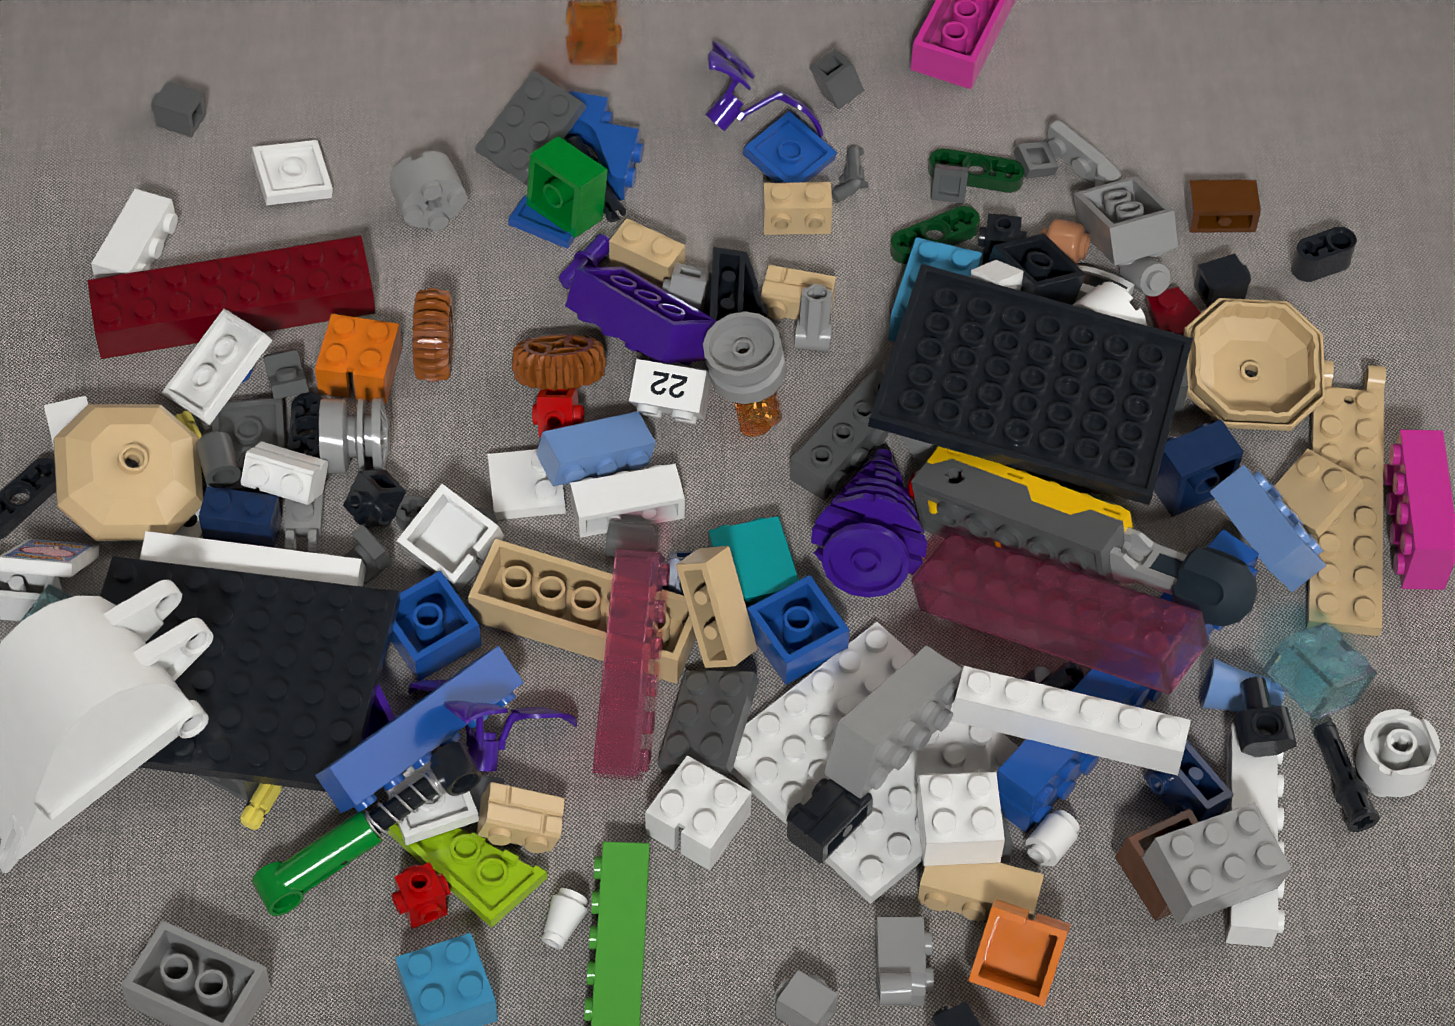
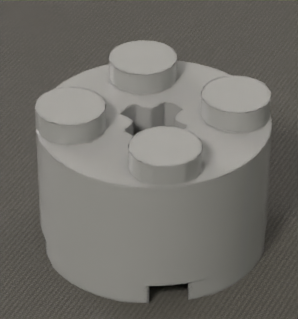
(428, 190)

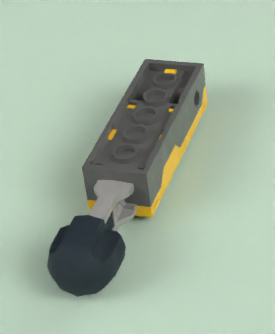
(1073, 532)

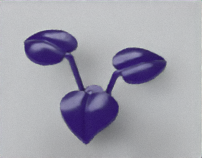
(728, 106)
(483, 744)

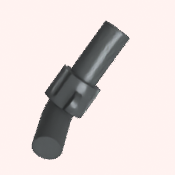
(853, 176)

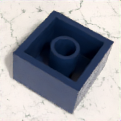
(1195, 466)

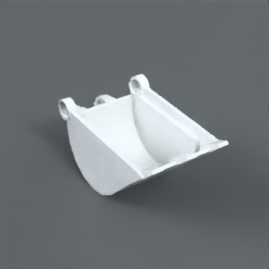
(88, 706)

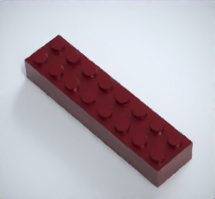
(262, 288)

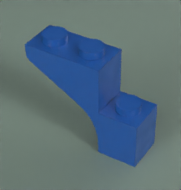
(614, 144)

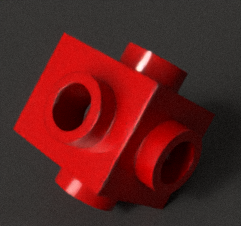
(557, 409)
(420, 894)

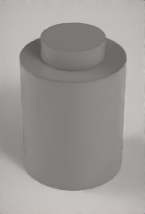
(1147, 275)

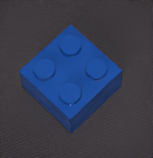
(433, 626)
(798, 629)

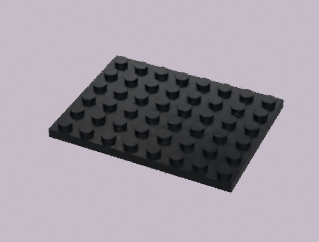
(1032, 384)
(284, 671)

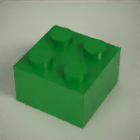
(566, 186)

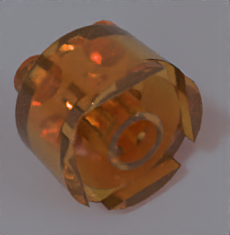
(592, 32)

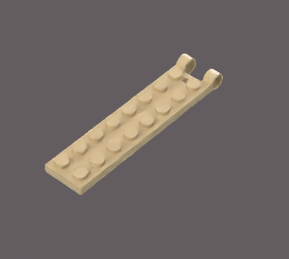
(1352, 436)

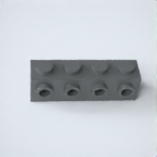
(839, 443)

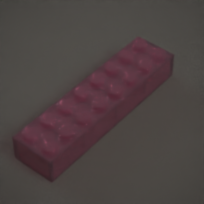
(1061, 612)

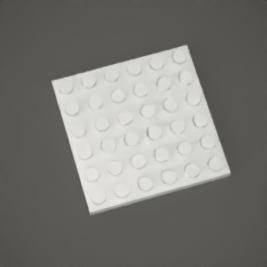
(791, 741)

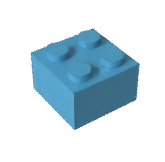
(447, 984)

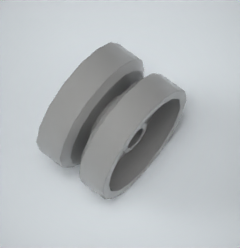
(745, 357)

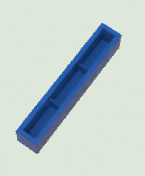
(416, 732)

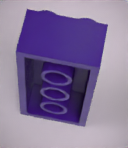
(639, 314)

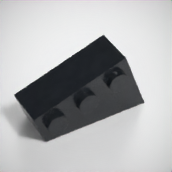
(731, 285)

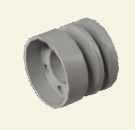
(353, 435)

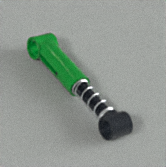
(285, 883)

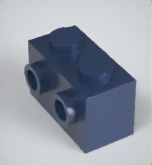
(240, 516)
(1194, 788)

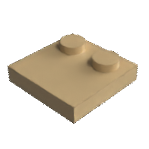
(1318, 490)

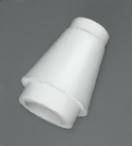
(564, 916)

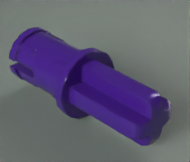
(588, 258)

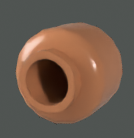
(1070, 238)

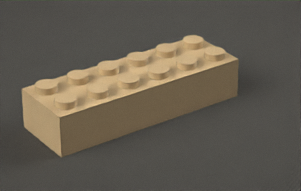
(566, 605)

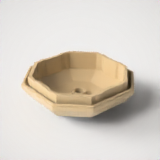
(1261, 338)
(119, 500)

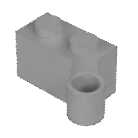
(901, 961)

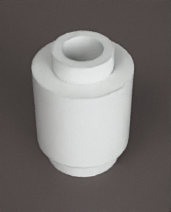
(1052, 838)

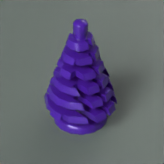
(870, 532)

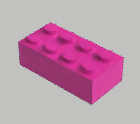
(958, 39)
(1421, 509)

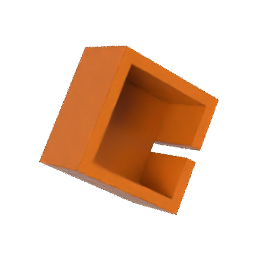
(361, 347)
(1019, 952)

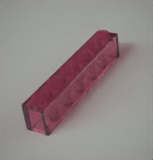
(629, 665)

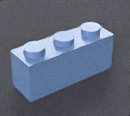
(595, 448)

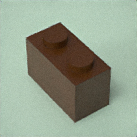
(1222, 206)

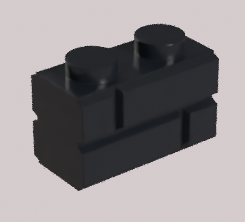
(826, 819)

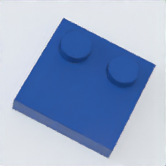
(789, 151)

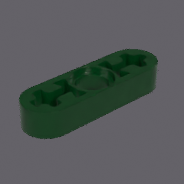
(985, 181)
(944, 223)

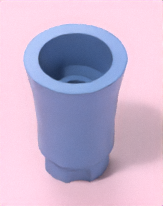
(1223, 690)

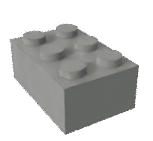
(1127, 220)
(1216, 863)
(194, 981)

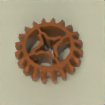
(432, 335)
(558, 361)

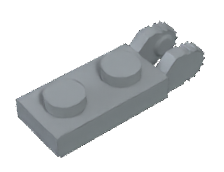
(1081, 155)
(304, 521)

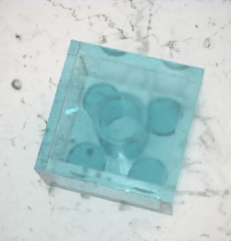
(1320, 670)

